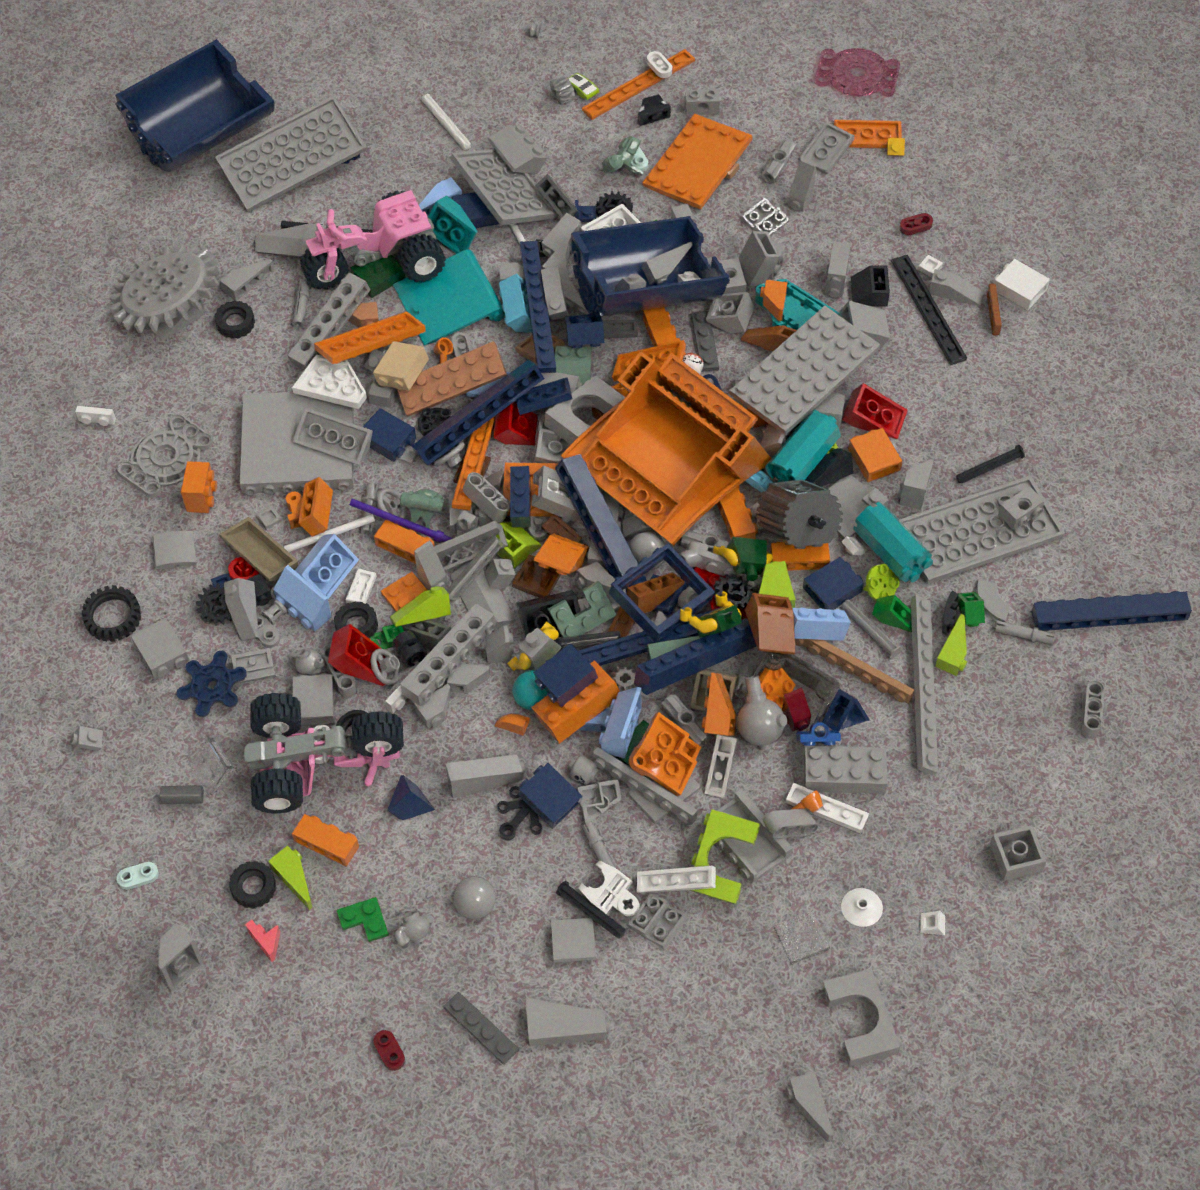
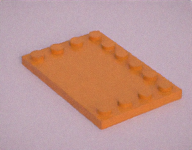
(697, 161)

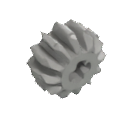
(562, 88)
(624, 676)

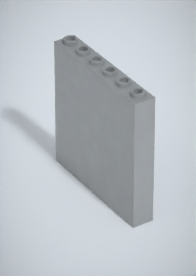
(270, 457)

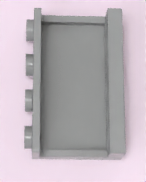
(758, 858)

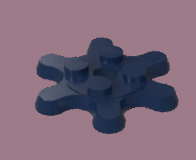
(204, 675)

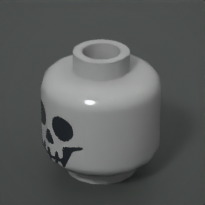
(583, 770)

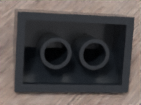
(535, 612)

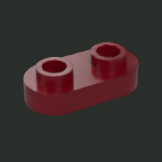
(915, 224)
(389, 1049)

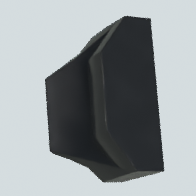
(653, 110)

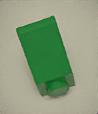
(972, 607)
(893, 612)

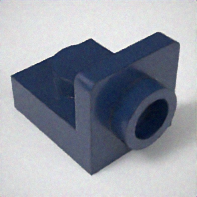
(585, 213)

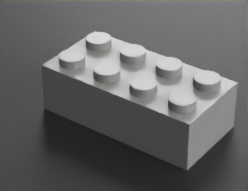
(845, 769)

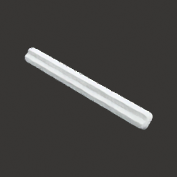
(446, 122)

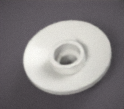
(860, 915)

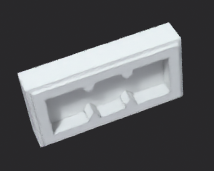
(361, 586)

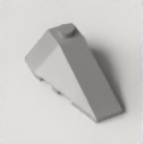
(286, 241)

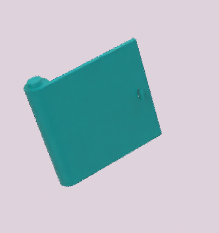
(451, 299)

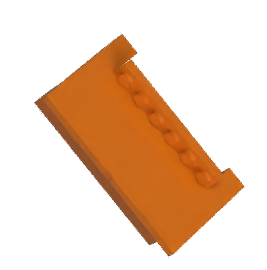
(667, 455)

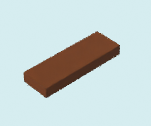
(994, 311)

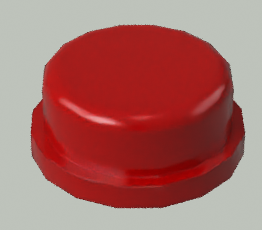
(241, 569)

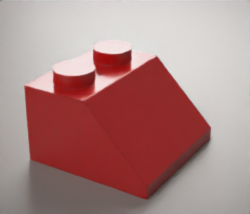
(515, 428)

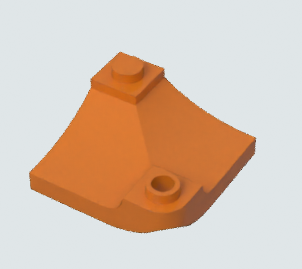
(665, 754)

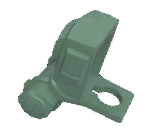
(624, 156)
(423, 504)

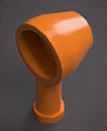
(446, 348)
(811, 802)

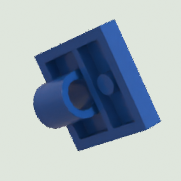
(826, 737)

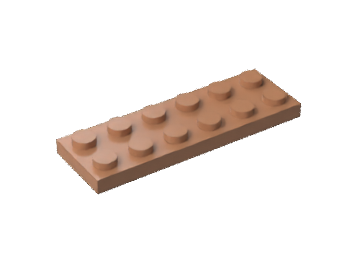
(453, 378)

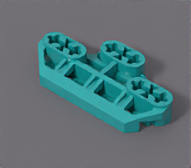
(794, 314)

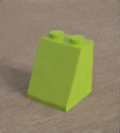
(777, 581)

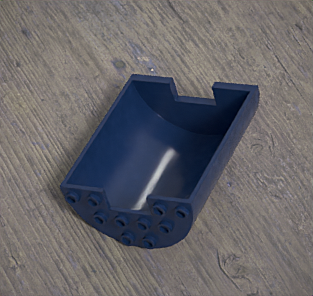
(192, 106)
(619, 251)

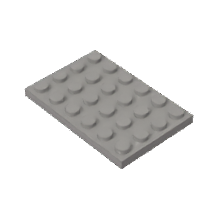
(506, 193)

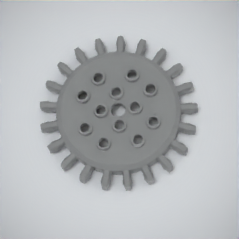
(185, 281)

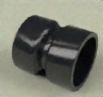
(409, 648)

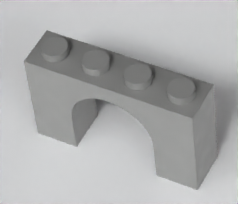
(593, 394)
(864, 988)

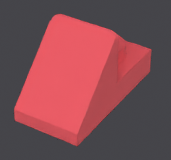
(267, 941)

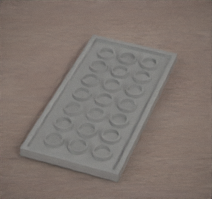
(290, 153)
(804, 370)
(973, 534)

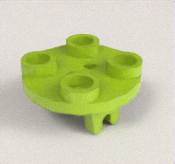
(881, 582)

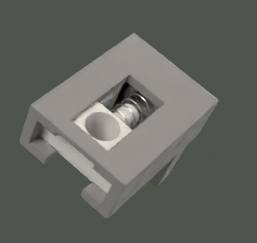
(553, 495)

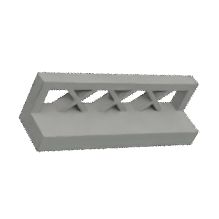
(467, 540)

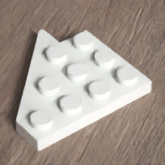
(331, 383)

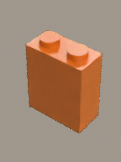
(875, 454)

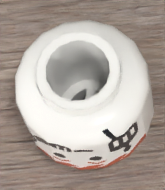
(693, 361)

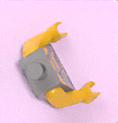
(536, 649)

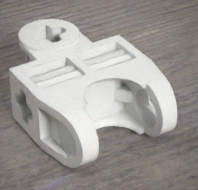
(617, 898)

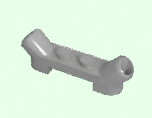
(698, 556)

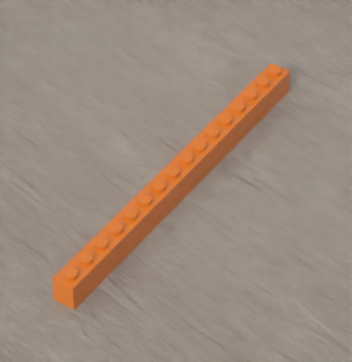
(732, 506)

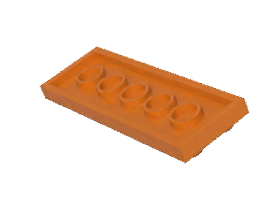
(369, 337)

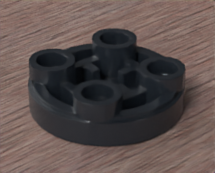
(432, 418)

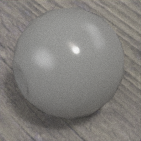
(644, 545)
(474, 897)

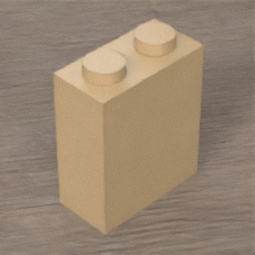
(401, 365)

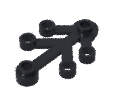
(525, 809)

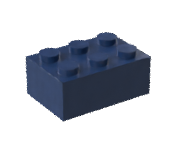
(584, 330)

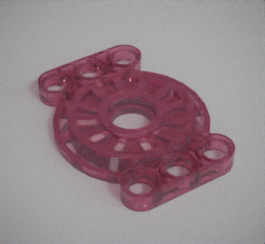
(870, 83)

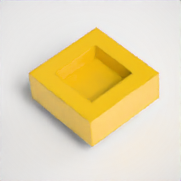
(896, 146)

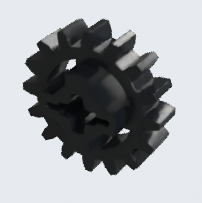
(611, 202)
(737, 590)
(209, 600)

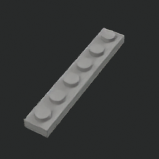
(648, 788)

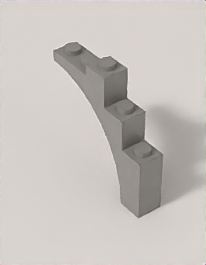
(558, 247)

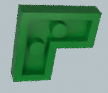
(365, 913)

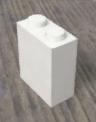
(1021, 284)

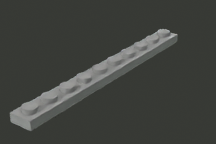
(924, 685)

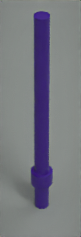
(437, 535)

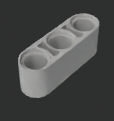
(486, 497)
(340, 679)
(1096, 702)
(790, 823)

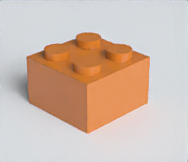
(198, 487)

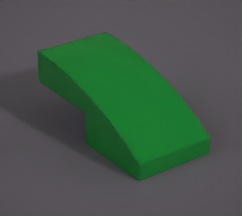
(387, 636)

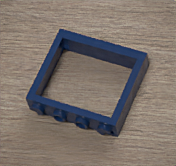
(683, 569)

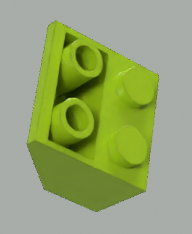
(519, 544)

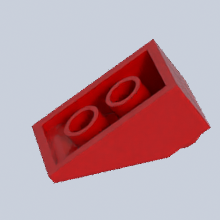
(872, 410)
(352, 654)

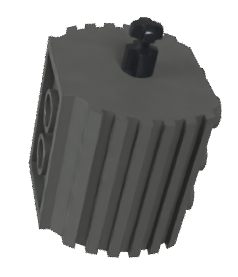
(799, 513)

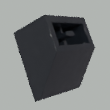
(871, 286)

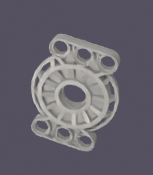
(174, 439)

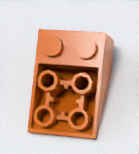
(561, 554)
(720, 710)

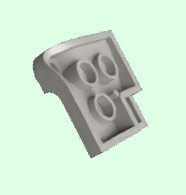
(548, 444)
(854, 499)

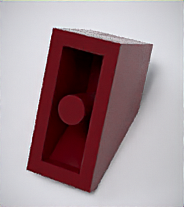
(796, 710)

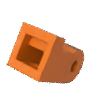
(293, 503)

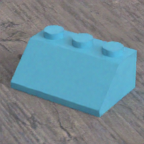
(515, 304)

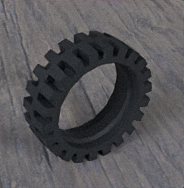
(107, 595)

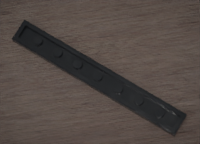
(929, 310)

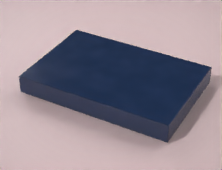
(545, 396)

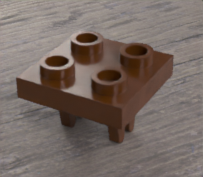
(535, 579)

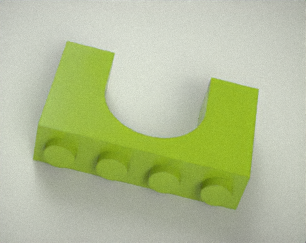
(719, 827)

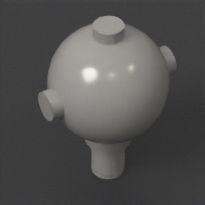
(760, 719)

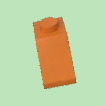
(774, 297)

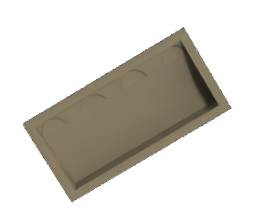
(259, 549)

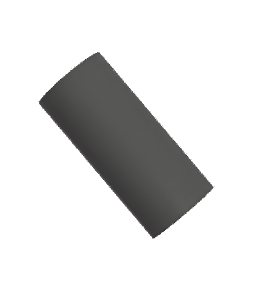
(182, 794)

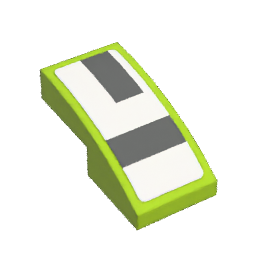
(583, 86)

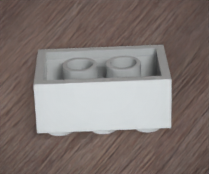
(616, 217)

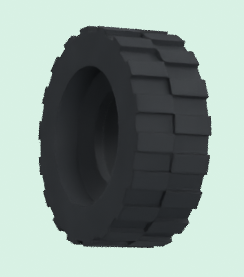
(239, 330)
(357, 609)
(241, 874)

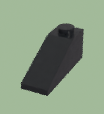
(832, 468)

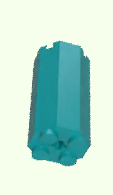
(804, 448)
(893, 542)

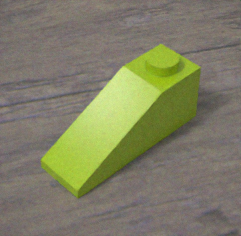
(426, 606)
(954, 650)
(289, 869)

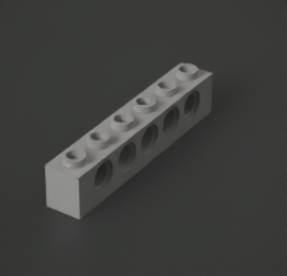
(337, 319)
(420, 692)

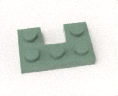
(576, 625)

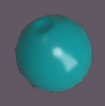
(526, 691)

